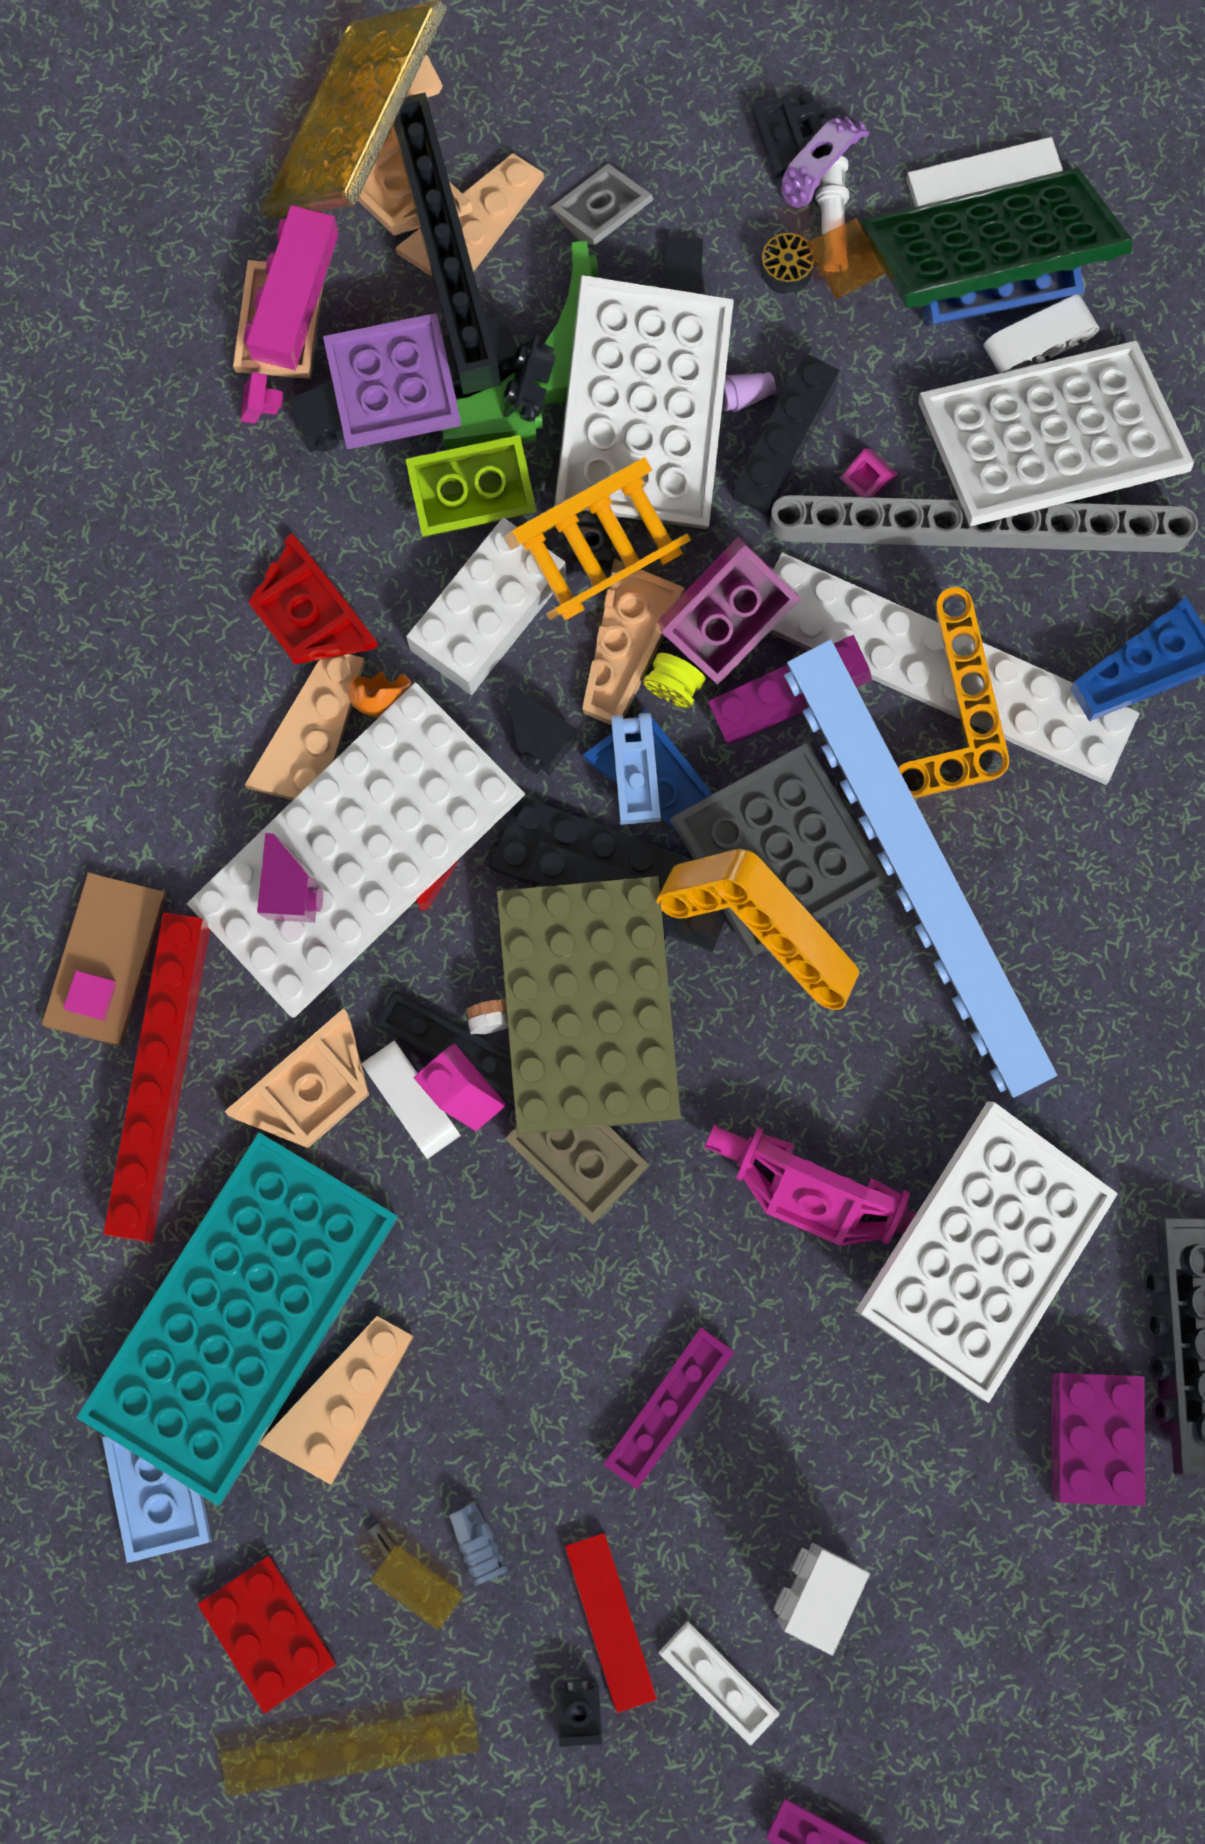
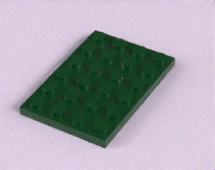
(995, 237)

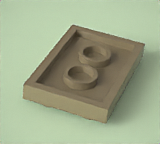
(583, 1165)

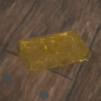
(417, 1586)

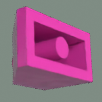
(460, 1088)

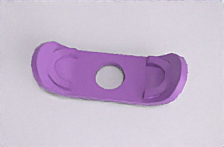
(806, 171)

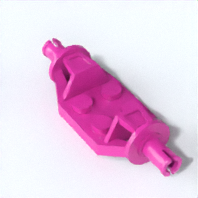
(811, 1194)

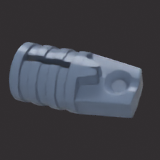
(477, 1545)

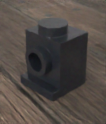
(594, 531)
(579, 1732)

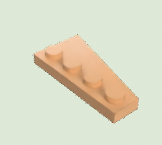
(494, 203)
(627, 641)
(310, 731)
(335, 1409)

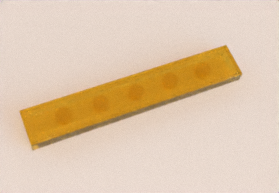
(350, 1751)

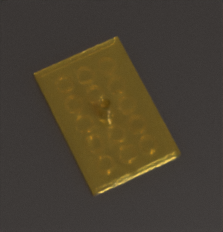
(354, 110)

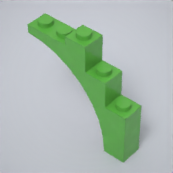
(483, 412)

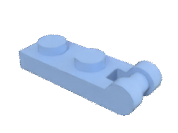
(635, 770)

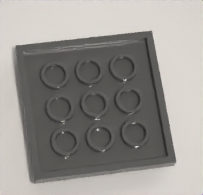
(795, 827)

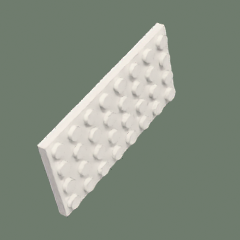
(372, 836)

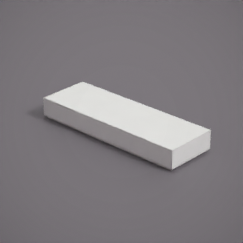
(719, 1683)

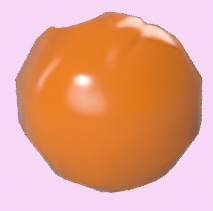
(376, 694)

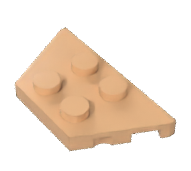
(388, 192)
(309, 1087)

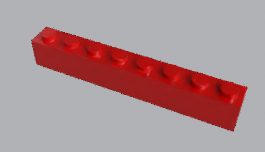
(157, 1078)

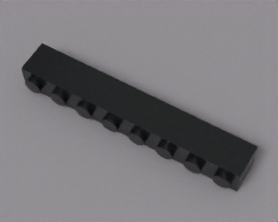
(445, 246)

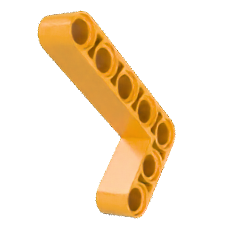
(967, 706)
(771, 913)

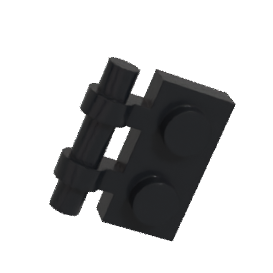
(780, 129)

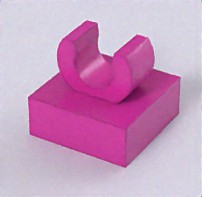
(259, 399)

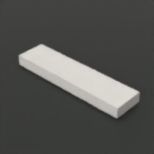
(984, 171)

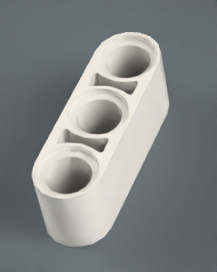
(1041, 335)
(412, 1105)

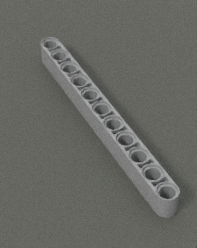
(1001, 534)

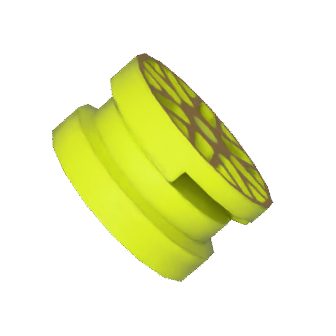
(674, 680)

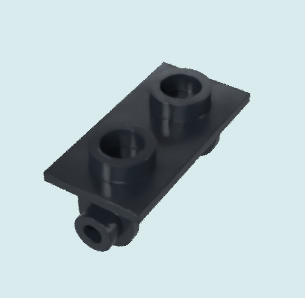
(521, 393)

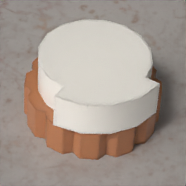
(488, 1017)

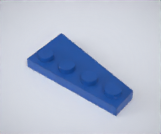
(1146, 665)
(676, 779)

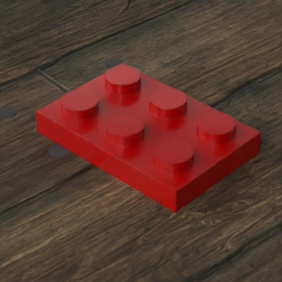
(267, 1634)

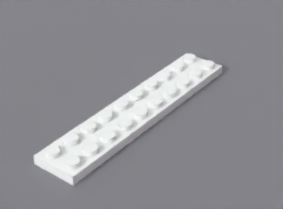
(910, 657)

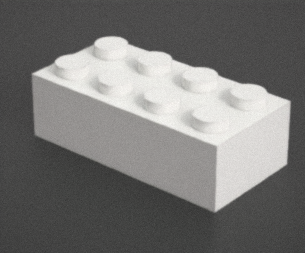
(482, 610)

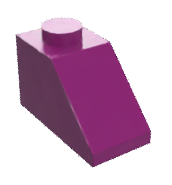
(286, 885)

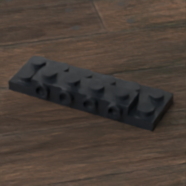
(559, 848)
(1179, 1336)

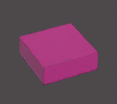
(90, 996)

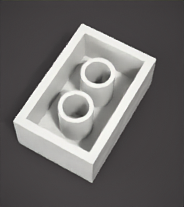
(820, 1597)

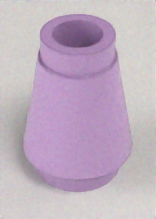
(746, 389)

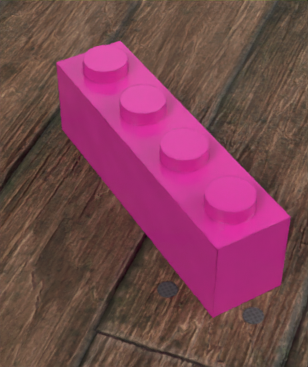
(292, 287)

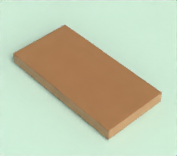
(109, 941)

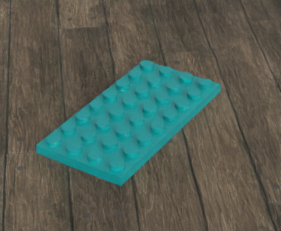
(238, 1319)

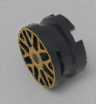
(787, 264)

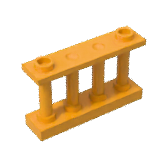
(564, 518)

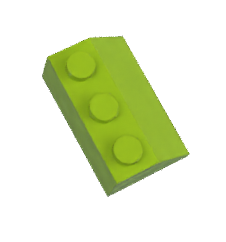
(471, 485)

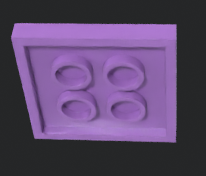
(392, 381)

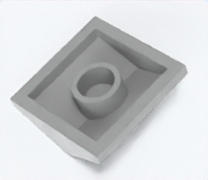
(601, 204)

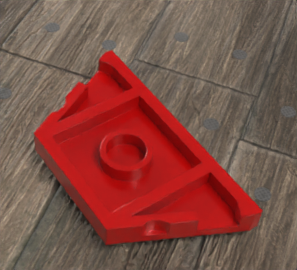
(307, 610)

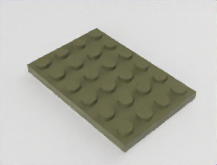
(588, 1005)

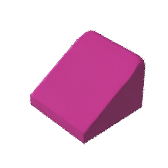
(868, 474)

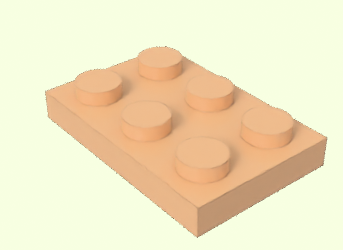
(243, 363)

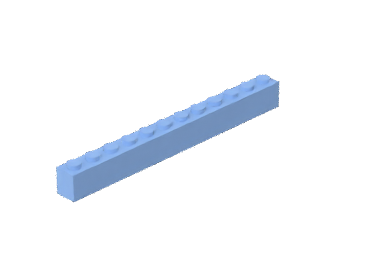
(921, 870)

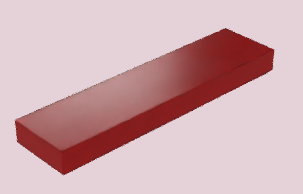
(610, 1622)

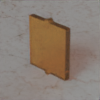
(845, 258)

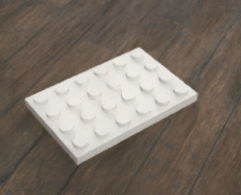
(647, 387)
(1054, 433)
(987, 1251)

